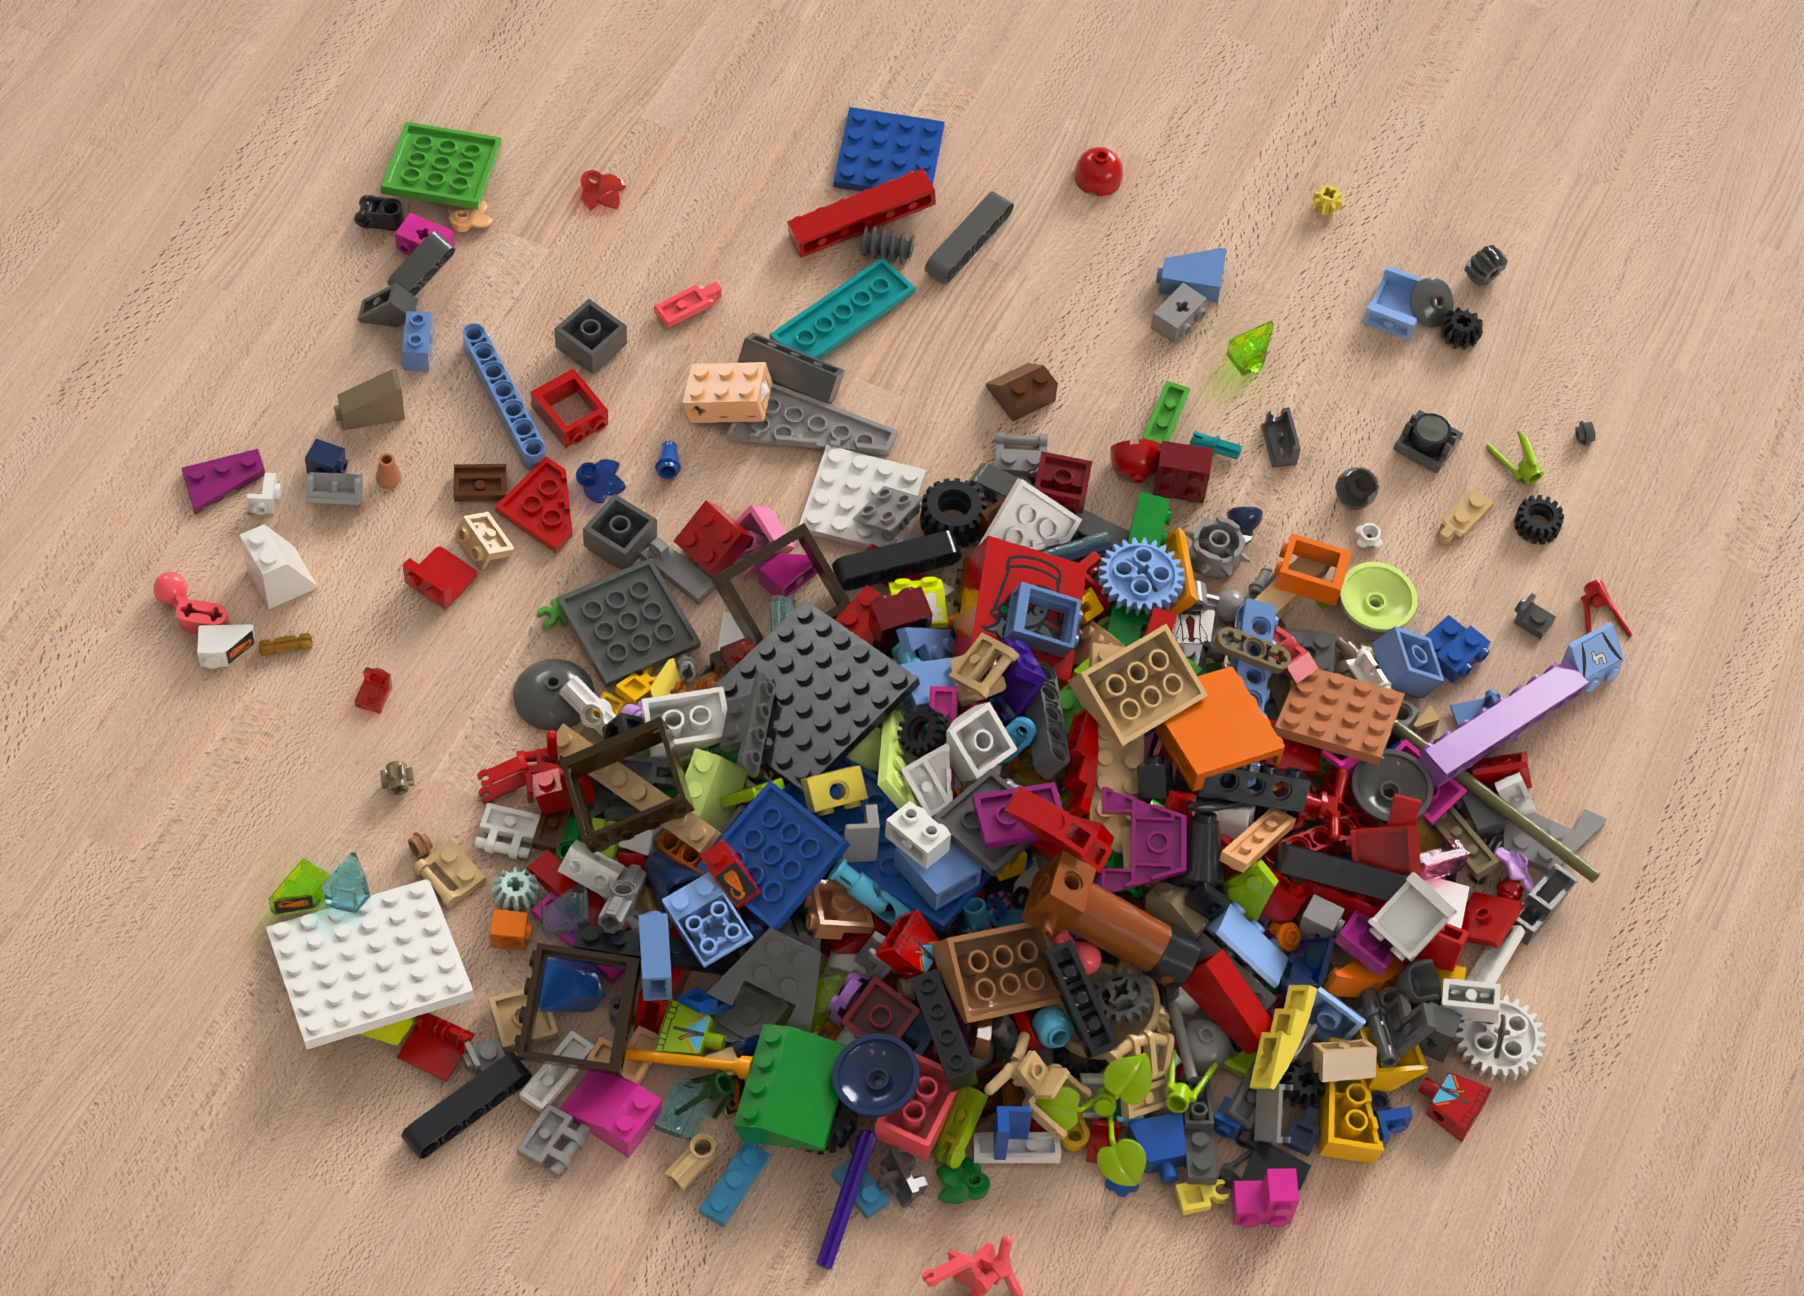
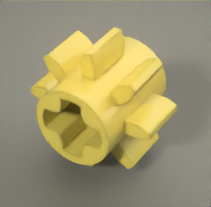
(1327, 200)

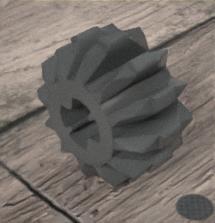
(1485, 265)

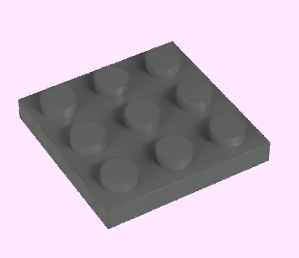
(964, 829)

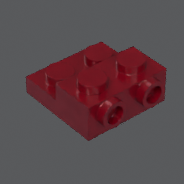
(1064, 480)

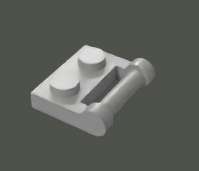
(1018, 460)

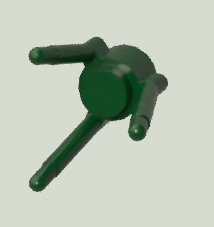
(718, 1087)

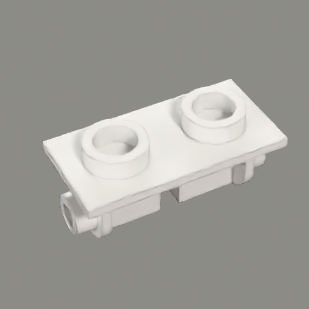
(1364, 669)

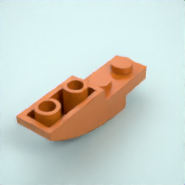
(1356, 978)

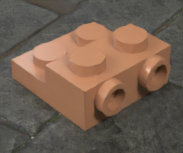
(835, 912)

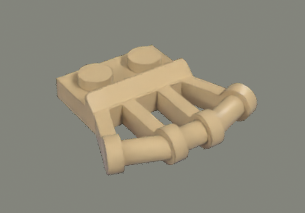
(1160, 1068)

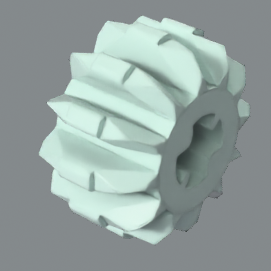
(522, 881)

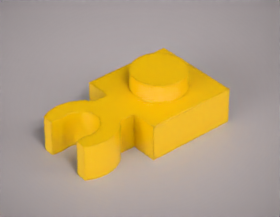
(635, 687)

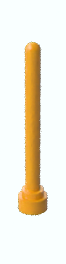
(739, 1066)

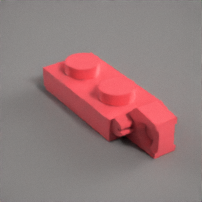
(687, 304)

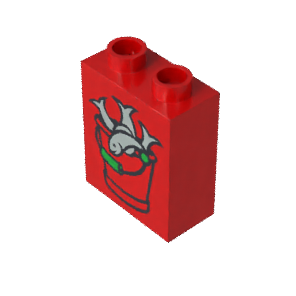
(992, 575)

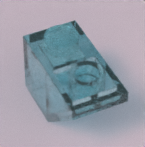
(347, 886)

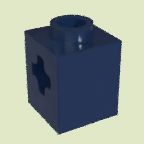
(326, 458)

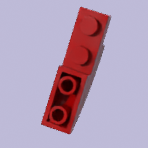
(1058, 827)

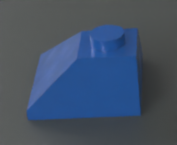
(570, 987)

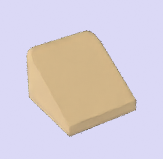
(1426, 723)

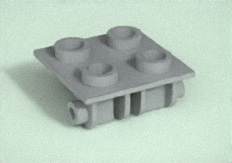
(889, 511)

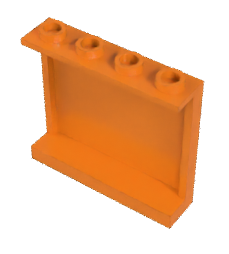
(1219, 731)

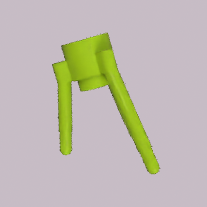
(1528, 467)
(1180, 1093)

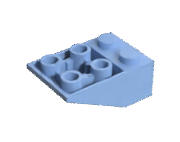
(706, 919)

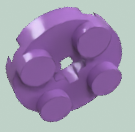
(840, 1005)

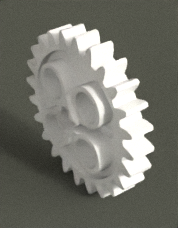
(1524, 1043)

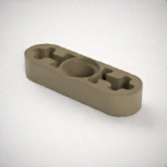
(1272, 649)

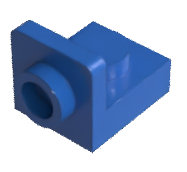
(1394, 1121)
(1223, 1125)

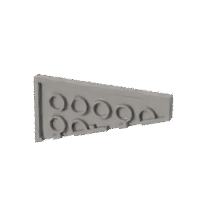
(810, 423)

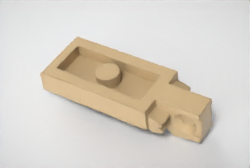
(1464, 516)

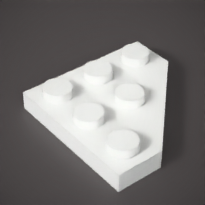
(1032, 519)

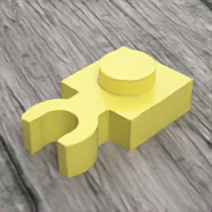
(1198, 1197)

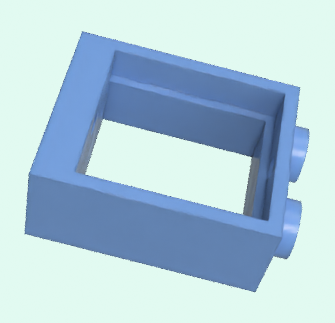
(1069, 606)

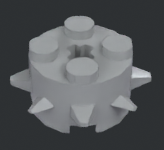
(1217, 547)

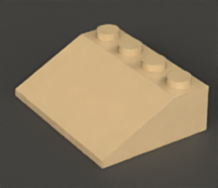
(1139, 686)

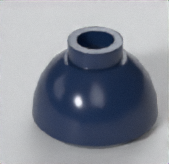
(1247, 518)

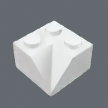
(977, 742)

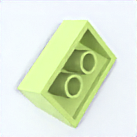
(707, 780)

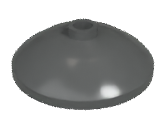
(541, 703)
(1396, 774)

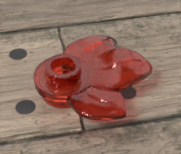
(603, 191)

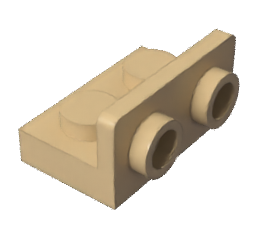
(483, 539)

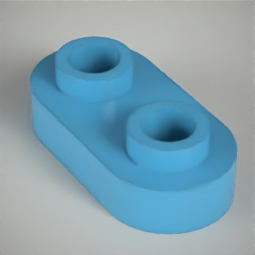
(1020, 739)

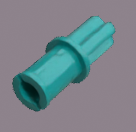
(1219, 446)

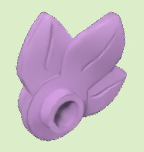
(1516, 864)

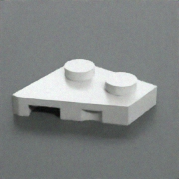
(931, 780)

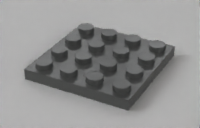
(628, 622)

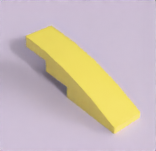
(1281, 1043)

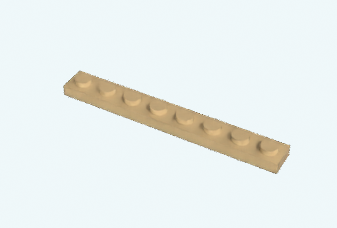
(640, 793)

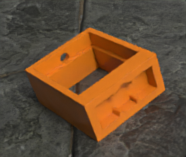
(1307, 585)

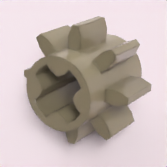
(397, 778)

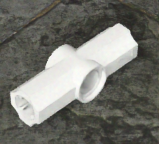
(584, 701)

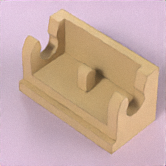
(1344, 1060)

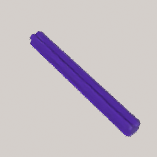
(846, 1199)

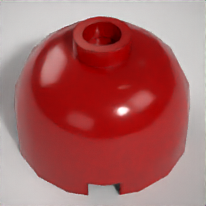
(1099, 171)
(1135, 460)

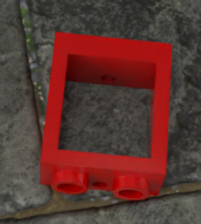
(559, 389)

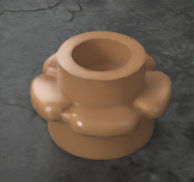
(420, 845)

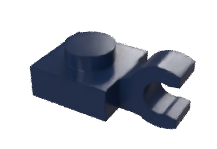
(1303, 1132)

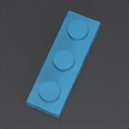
(734, 1183)

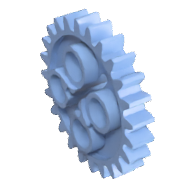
(1141, 576)

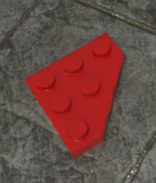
(540, 505)

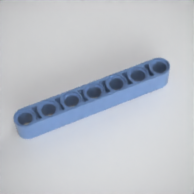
(498, 384)

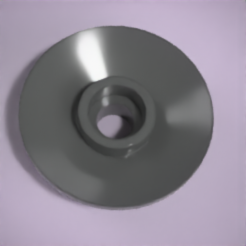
(1423, 301)

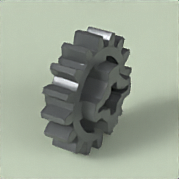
(1122, 997)

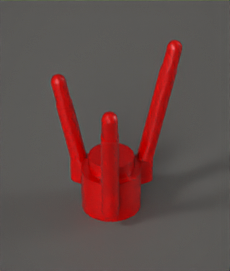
(1598, 596)

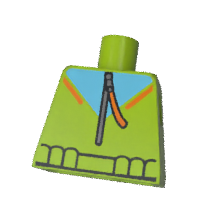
(688, 1032)

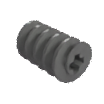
(887, 245)

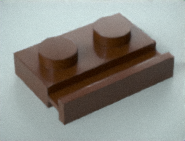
(480, 482)

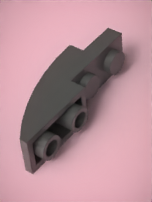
(1199, 1139)

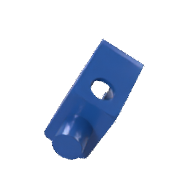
(1163, 1144)

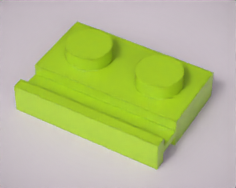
(747, 794)

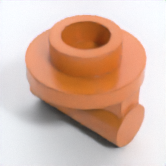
(1287, 935)

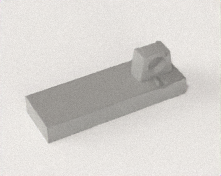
(679, 571)

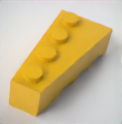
(1348, 1121)

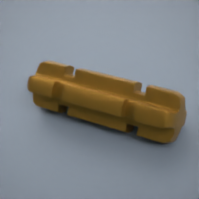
(285, 644)

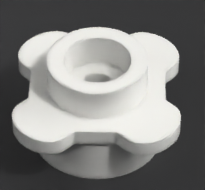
(1371, 530)

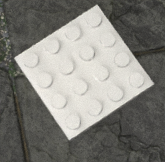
(845, 486)

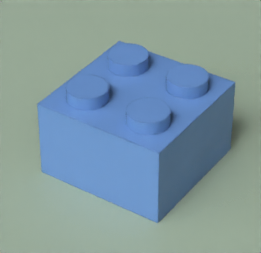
(1408, 662)

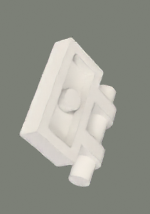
(510, 824)

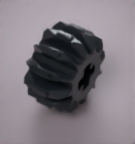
(1461, 328)
(1305, 1093)

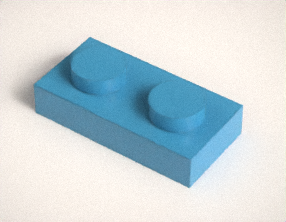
(869, 1196)

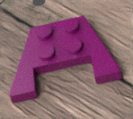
(1156, 842)

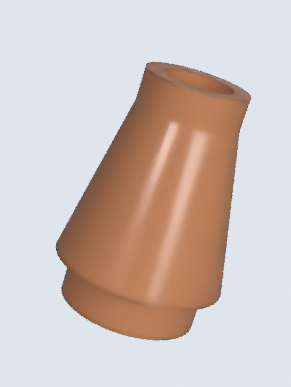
(388, 473)

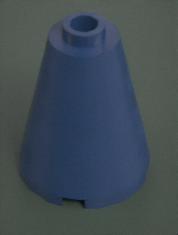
(667, 875)

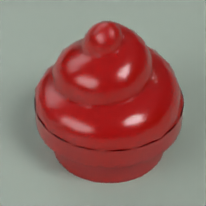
(1509, 889)

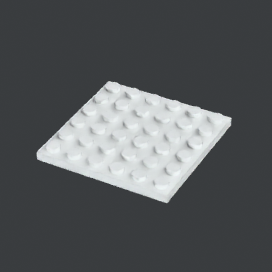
(369, 965)

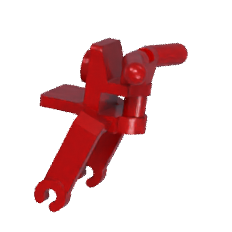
(544, 759)
(1323, 808)

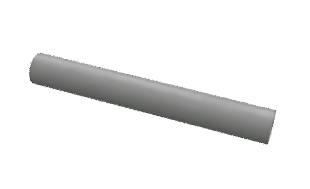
(1182, 1040)

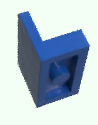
(1010, 1123)

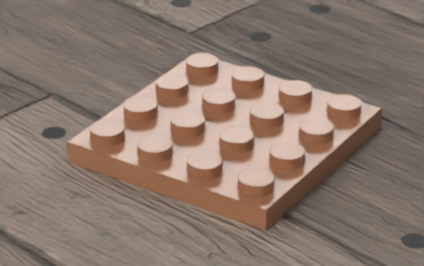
(1340, 715)

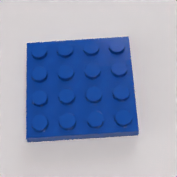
(886, 147)
(783, 852)

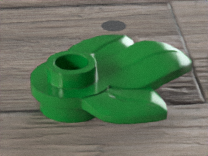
(960, 1182)

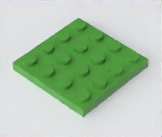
(441, 165)

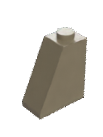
(371, 402)

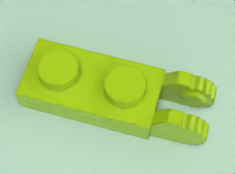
(960, 1126)

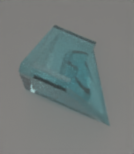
(566, 911)

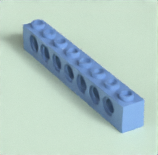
(1262, 618)

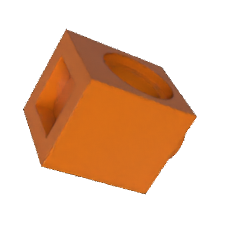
(510, 929)

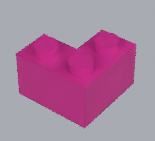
(1266, 1201)

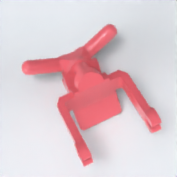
(978, 1271)

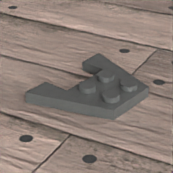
(781, 968)

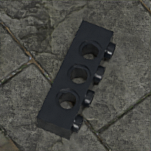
(1290, 796)
(1079, 999)
(944, 1030)

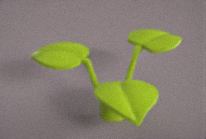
(1122, 1078)

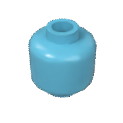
(1052, 1027)

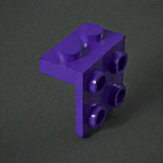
(1022, 678)

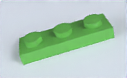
(1167, 412)

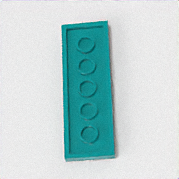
(845, 310)

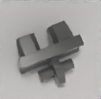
(898, 1178)

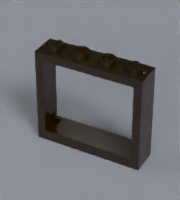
(735, 604)
(614, 750)
(533, 989)

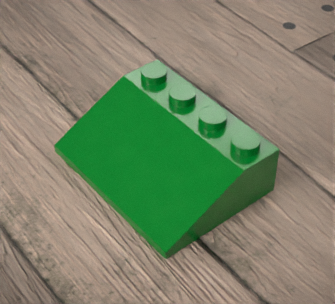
(789, 1090)

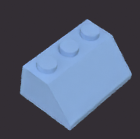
(1249, 943)

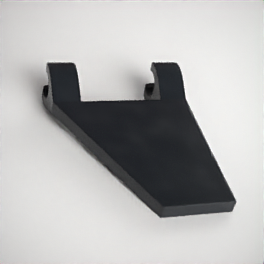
(1263, 1158)

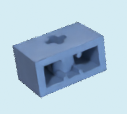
(417, 341)

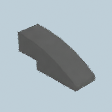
(1544, 901)

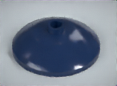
(874, 1059)

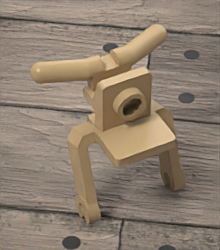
(1037, 1082)

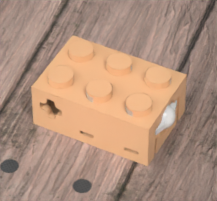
(727, 392)

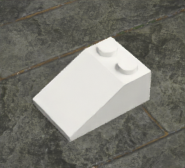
(692, 716)

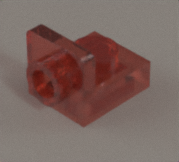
(374, 690)

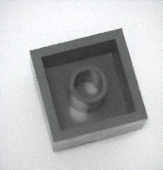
(590, 336)
(619, 532)

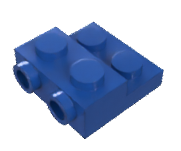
(1457, 648)

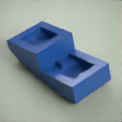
(703, 1003)

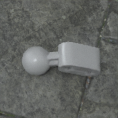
(1224, 604)

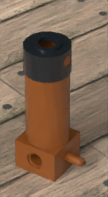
(1068, 899)

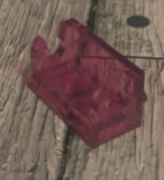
(1443, 860)

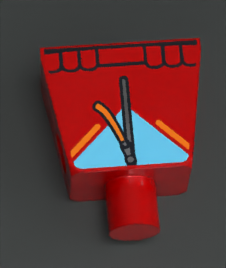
(909, 946)
(1455, 1103)

